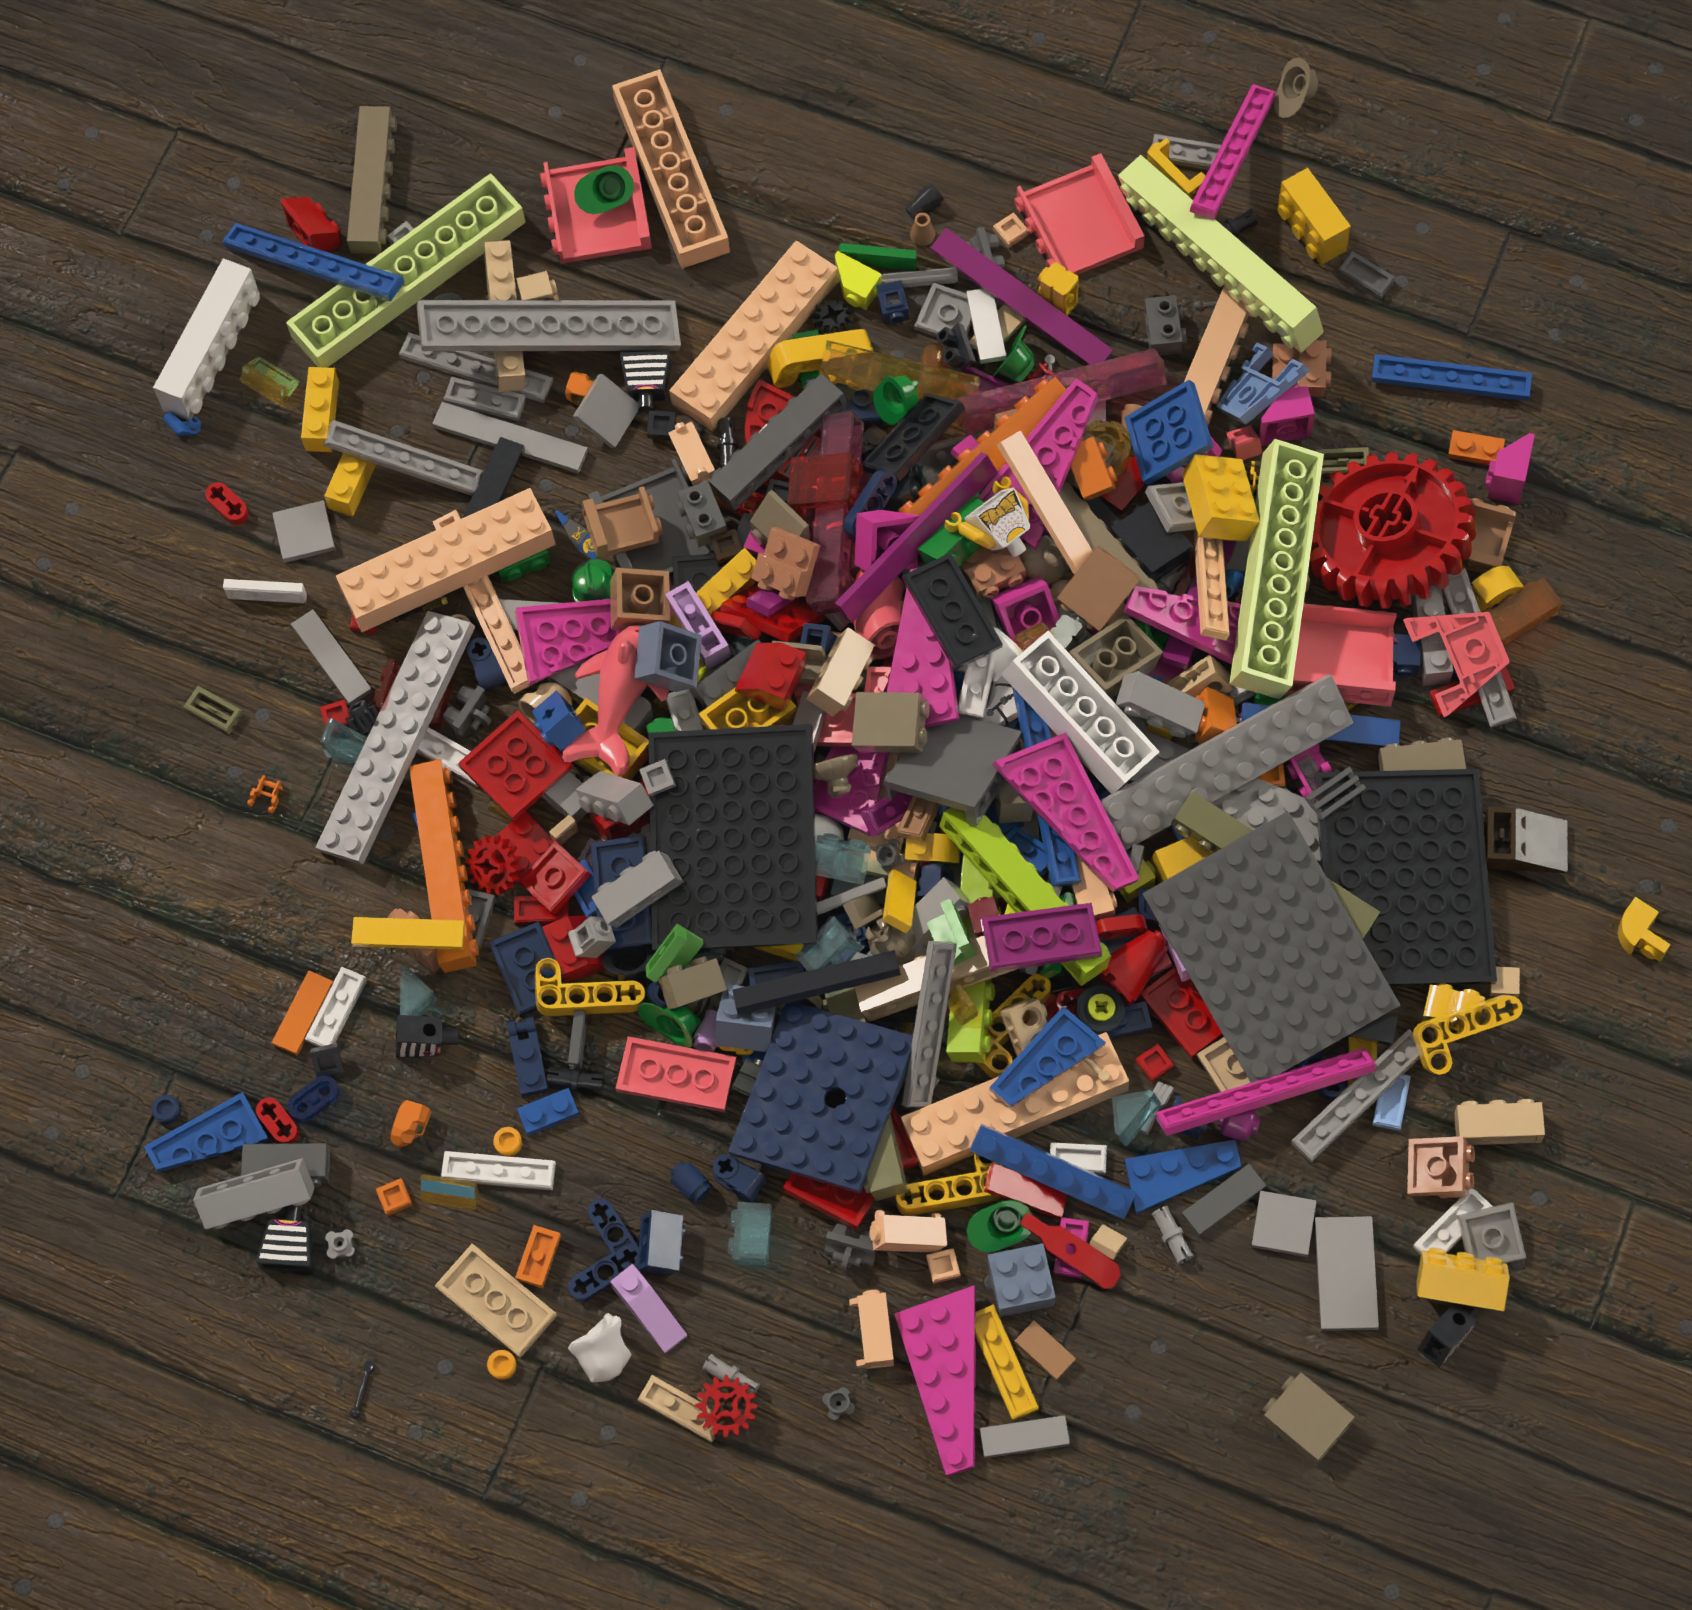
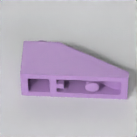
(696, 619)
(648, 1308)

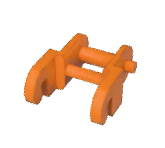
(256, 792)

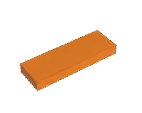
(302, 1013)

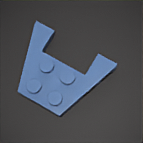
(1256, 391)

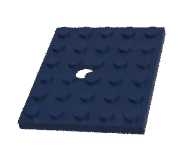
(787, 1113)

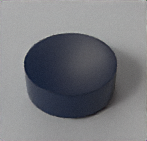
(165, 1109)

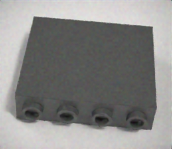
(674, 539)
(956, 766)

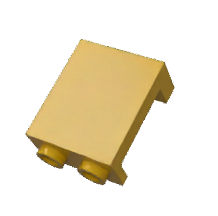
(1159, 157)

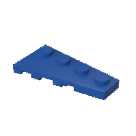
(1051, 1053)
(208, 1135)
(1178, 1171)

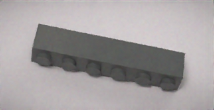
(776, 442)

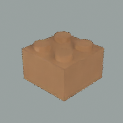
(638, 597)

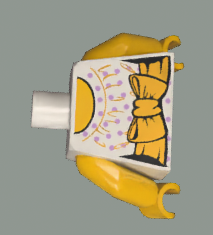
(997, 521)

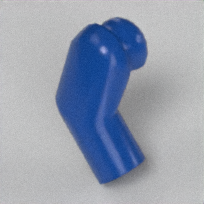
(182, 428)

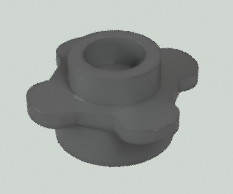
(883, 858)
(839, 1395)

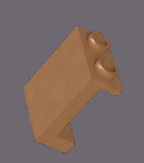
(622, 523)
(1492, 536)
(1098, 588)

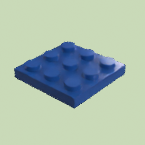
(1168, 432)

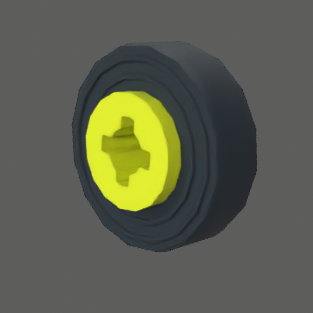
(1094, 1016)

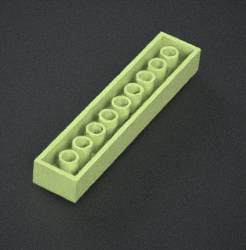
(1221, 255)
(422, 258)
(1277, 570)

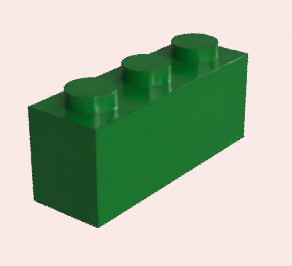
(946, 542)

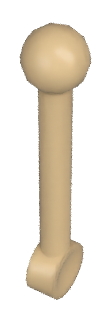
(1103, 1075)

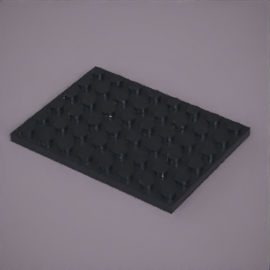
(737, 835)
(1420, 860)

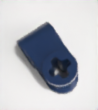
(485, 667)
(742, 1179)

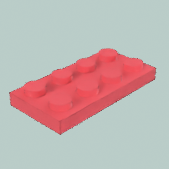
(676, 1074)

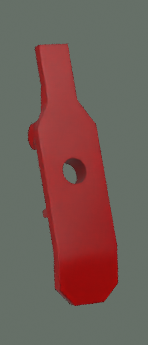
(1085, 1257)

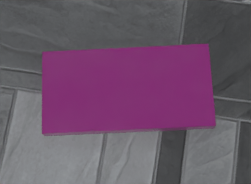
(1041, 937)

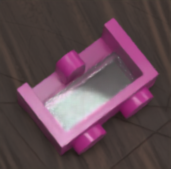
(1304, 768)

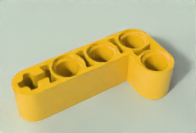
(805, 354)
(588, 991)
(1467, 1027)
(998, 1039)
(948, 1187)

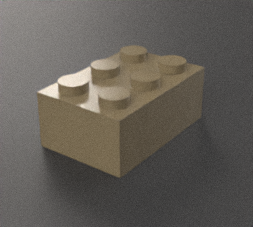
(1117, 652)

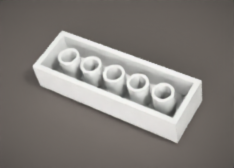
(207, 340)
(1078, 706)

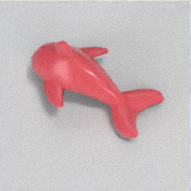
(616, 697)

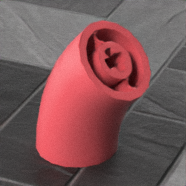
(881, 619)

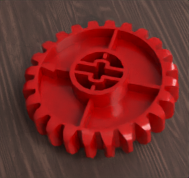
(1391, 530)

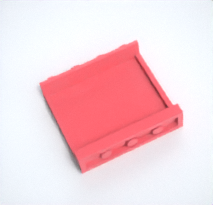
(1081, 218)
(590, 235)
(1349, 646)

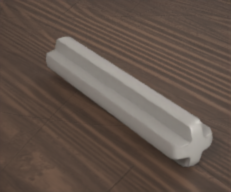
(923, 277)

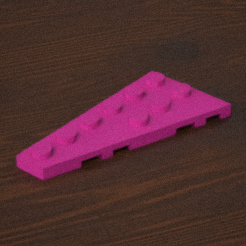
(1055, 446)
(1180, 619)
(563, 635)
(922, 666)
(865, 791)
(1062, 794)
(943, 1361)

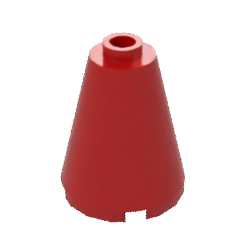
(1134, 965)

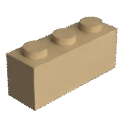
(841, 672)
(1500, 1122)

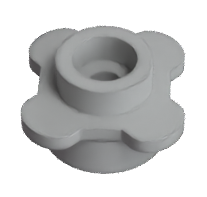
(340, 1251)

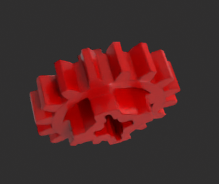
(490, 862)
(717, 1398)

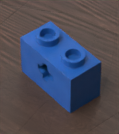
(557, 721)

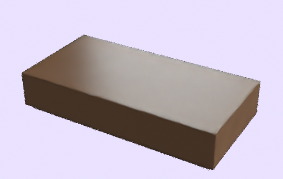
(1045, 1350)

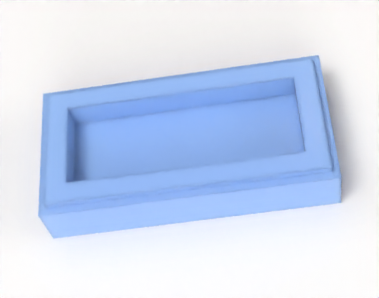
(1391, 1105)

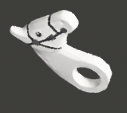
(1001, 704)

